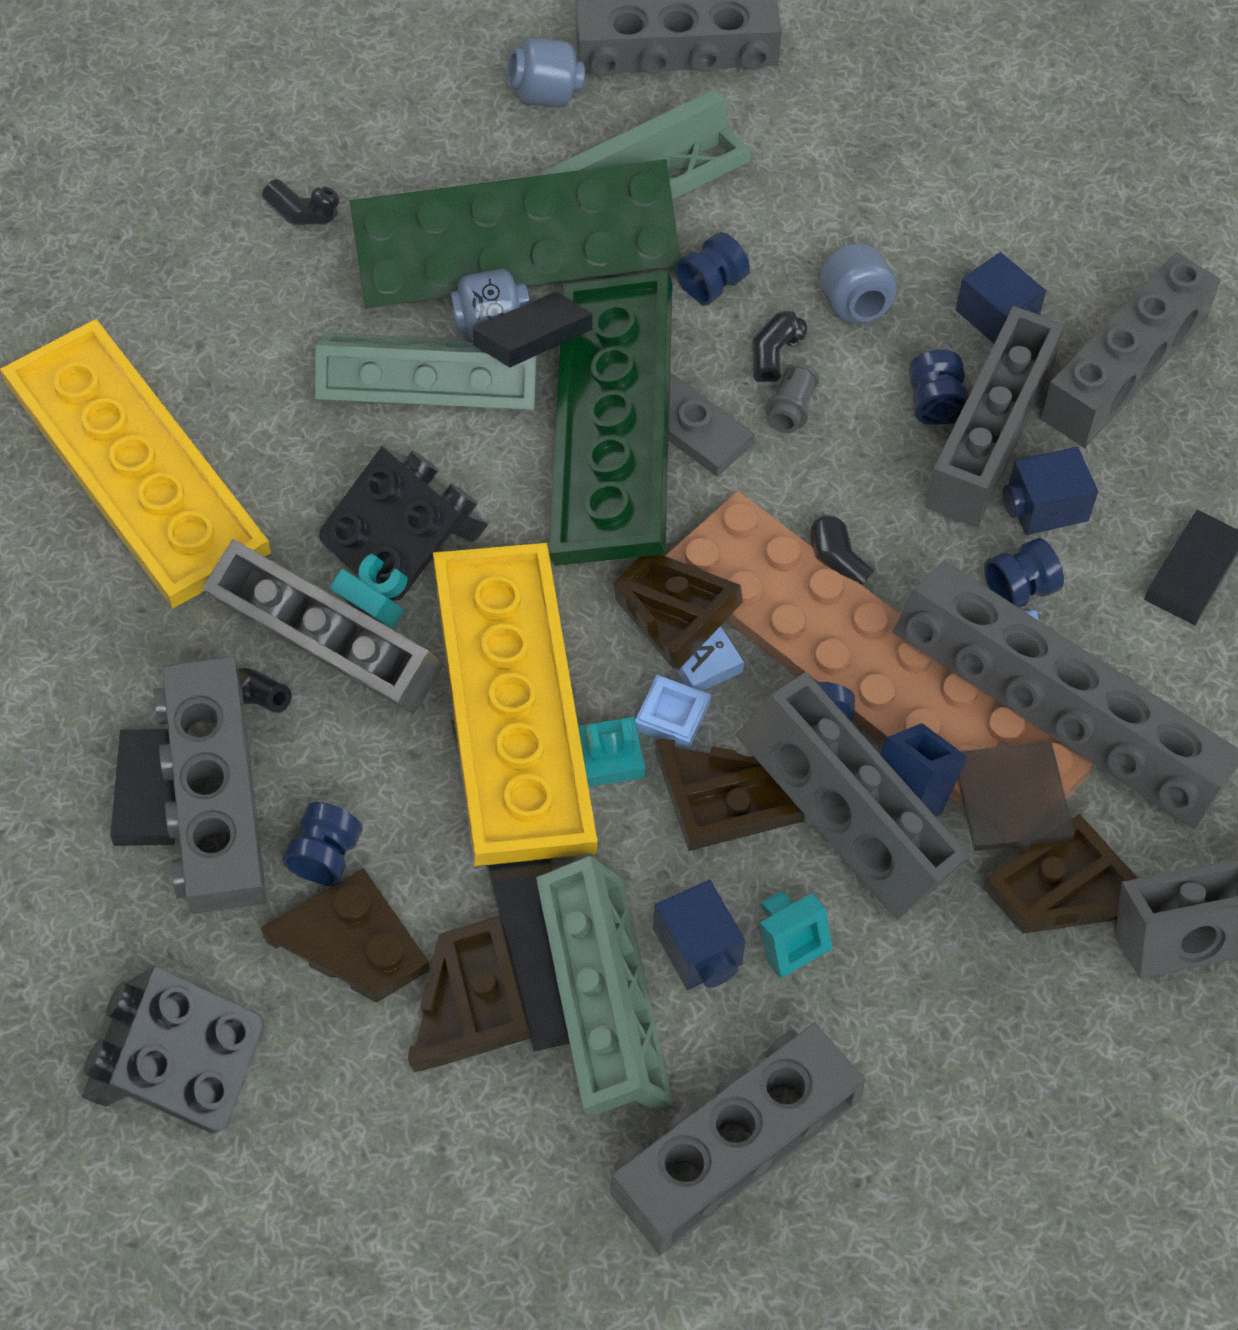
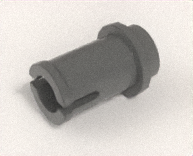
(788, 407)

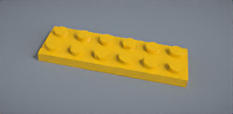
(132, 459)
(513, 705)

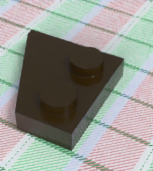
(675, 604)
(722, 795)
(1061, 883)
(351, 937)
(471, 999)

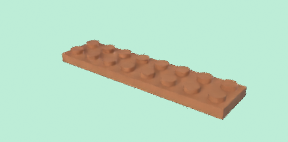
(844, 636)

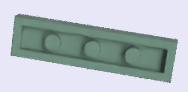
(673, 136)
(419, 372)
(600, 991)

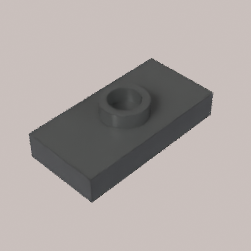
(705, 429)

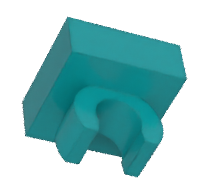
(368, 594)
(611, 751)
(794, 932)

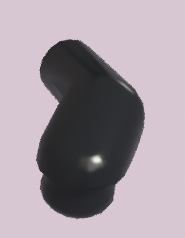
(302, 211)
(780, 329)
(834, 549)
(264, 690)

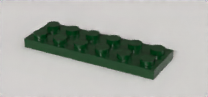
(532, 226)
(613, 423)

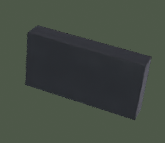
(532, 329)
(1194, 568)
(141, 790)

